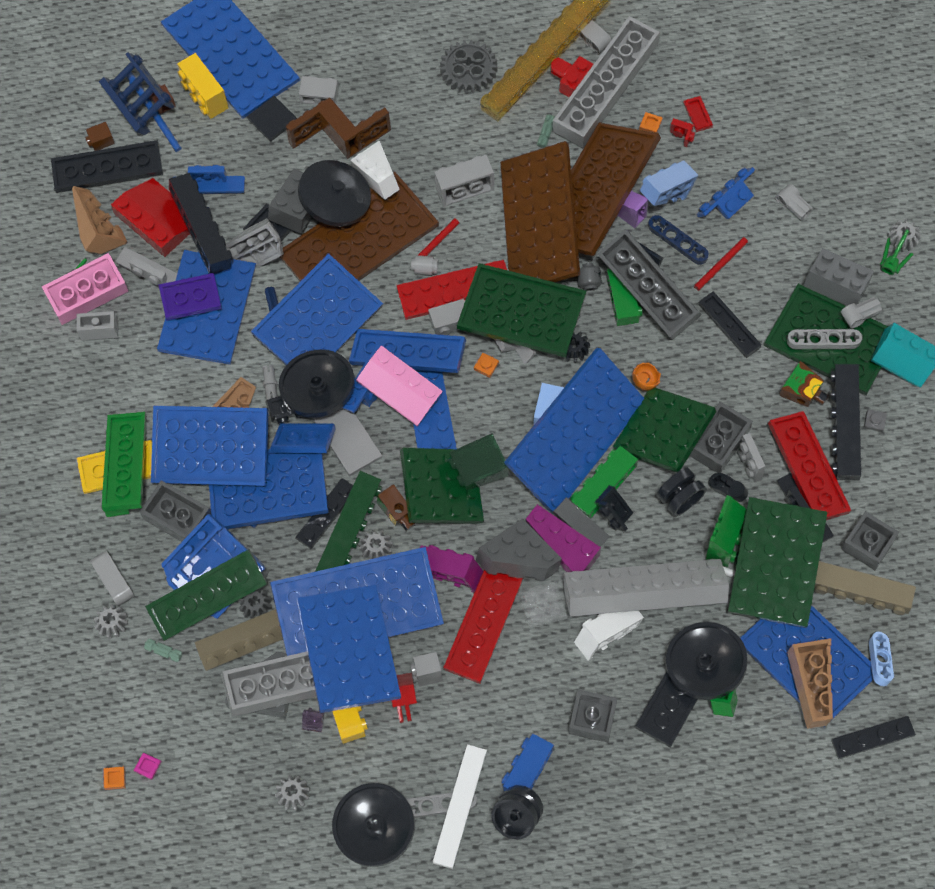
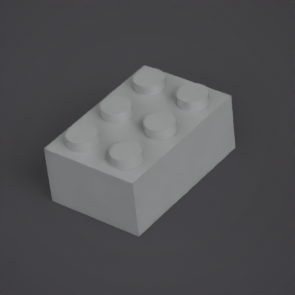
(464, 180)

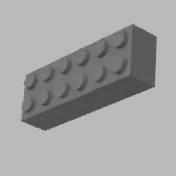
(649, 284)

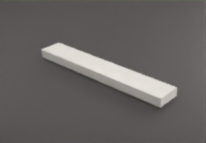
(459, 806)

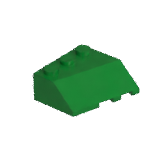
(727, 532)

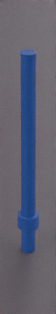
(156, 116)

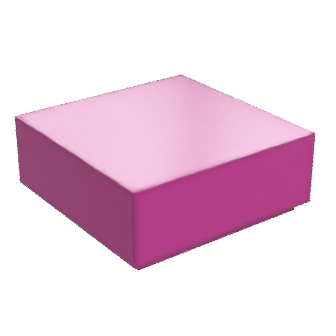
(147, 766)

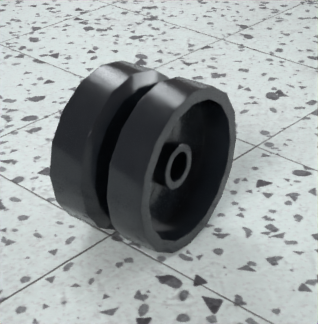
(681, 491)
(517, 812)

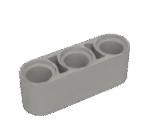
(595, 37)
(111, 578)

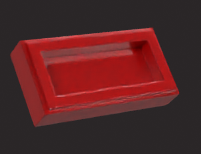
(698, 113)

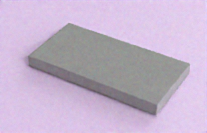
(350, 441)

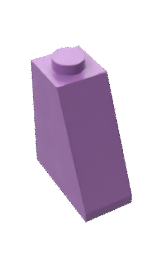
(634, 209)

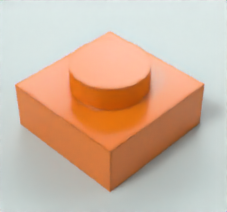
(650, 123)
(486, 365)
(114, 778)

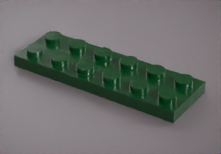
(206, 594)

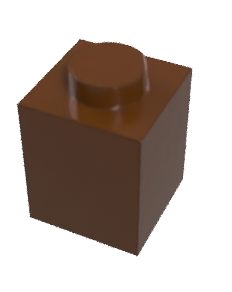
(99, 136)

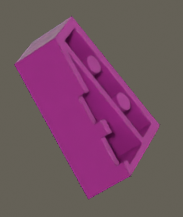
(454, 567)

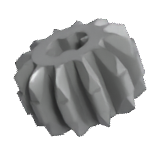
(898, 231)
(377, 539)
(114, 626)
(285, 798)

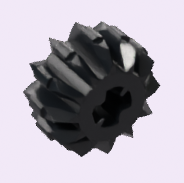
(581, 347)

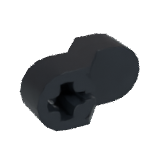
(728, 486)

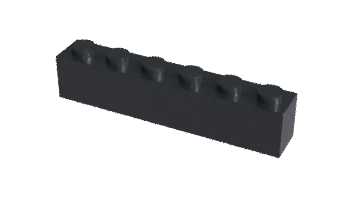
(200, 223)
(847, 422)

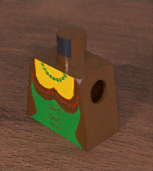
(804, 386)
(392, 500)

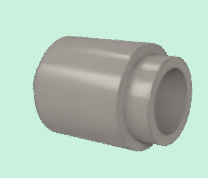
(424, 265)

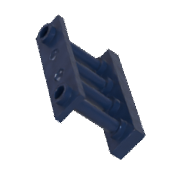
(121, 98)

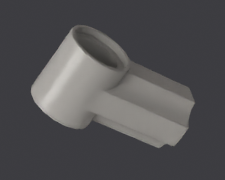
(794, 202)
(857, 314)

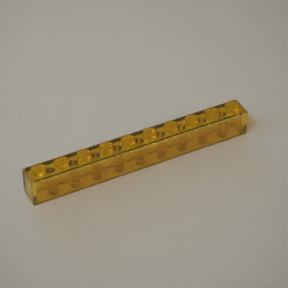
(539, 56)

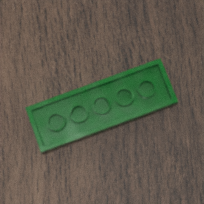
(124, 461)

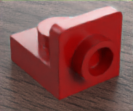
(681, 128)

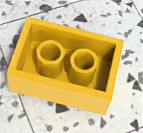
(202, 86)

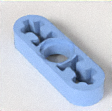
(878, 666)

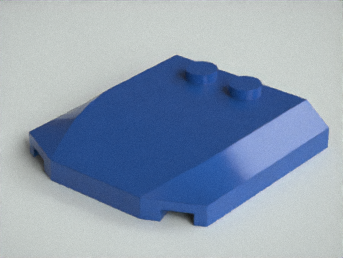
(200, 552)

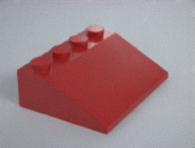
(152, 215)

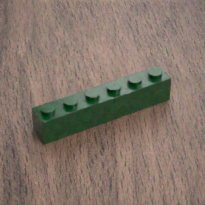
(350, 522)

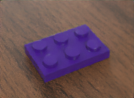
(189, 296)

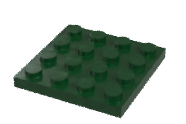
(665, 429)
(434, 491)

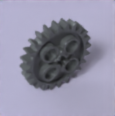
(468, 66)

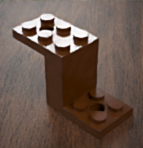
(338, 127)

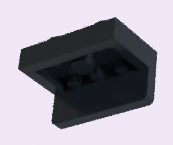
(279, 411)
(614, 508)

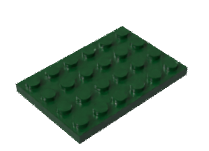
(521, 310)
(815, 311)
(778, 562)

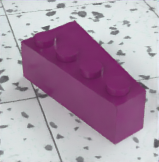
(575, 549)

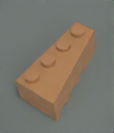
(813, 680)

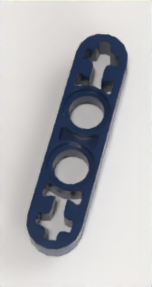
(680, 238)

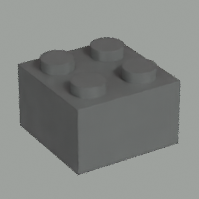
(870, 540)
(593, 716)

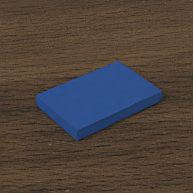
(303, 438)

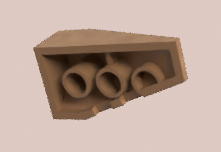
(94, 225)
(238, 395)

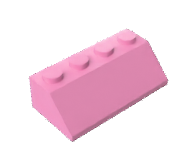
(85, 288)
(399, 385)

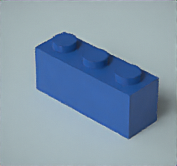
(529, 764)

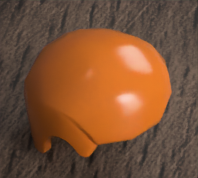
(642, 373)

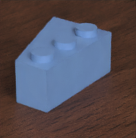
(669, 183)

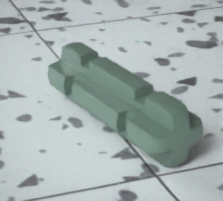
(546, 131)
(163, 650)

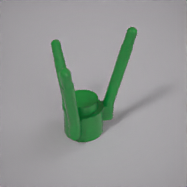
(890, 265)

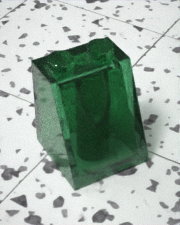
(479, 463)

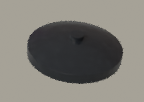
(334, 193)
(316, 383)
(706, 660)
(373, 825)

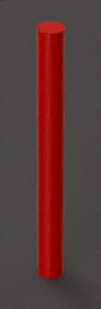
(720, 264)

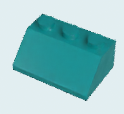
(905, 355)

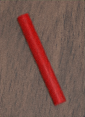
(436, 241)

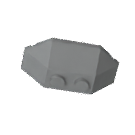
(256, 244)

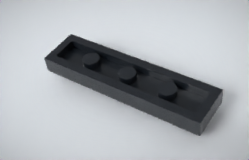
(729, 324)
(320, 523)
(873, 737)

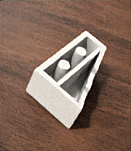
(376, 170)
(605, 629)

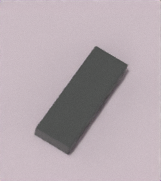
(580, 522)

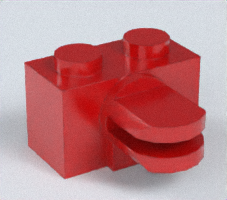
(570, 74)
(408, 695)

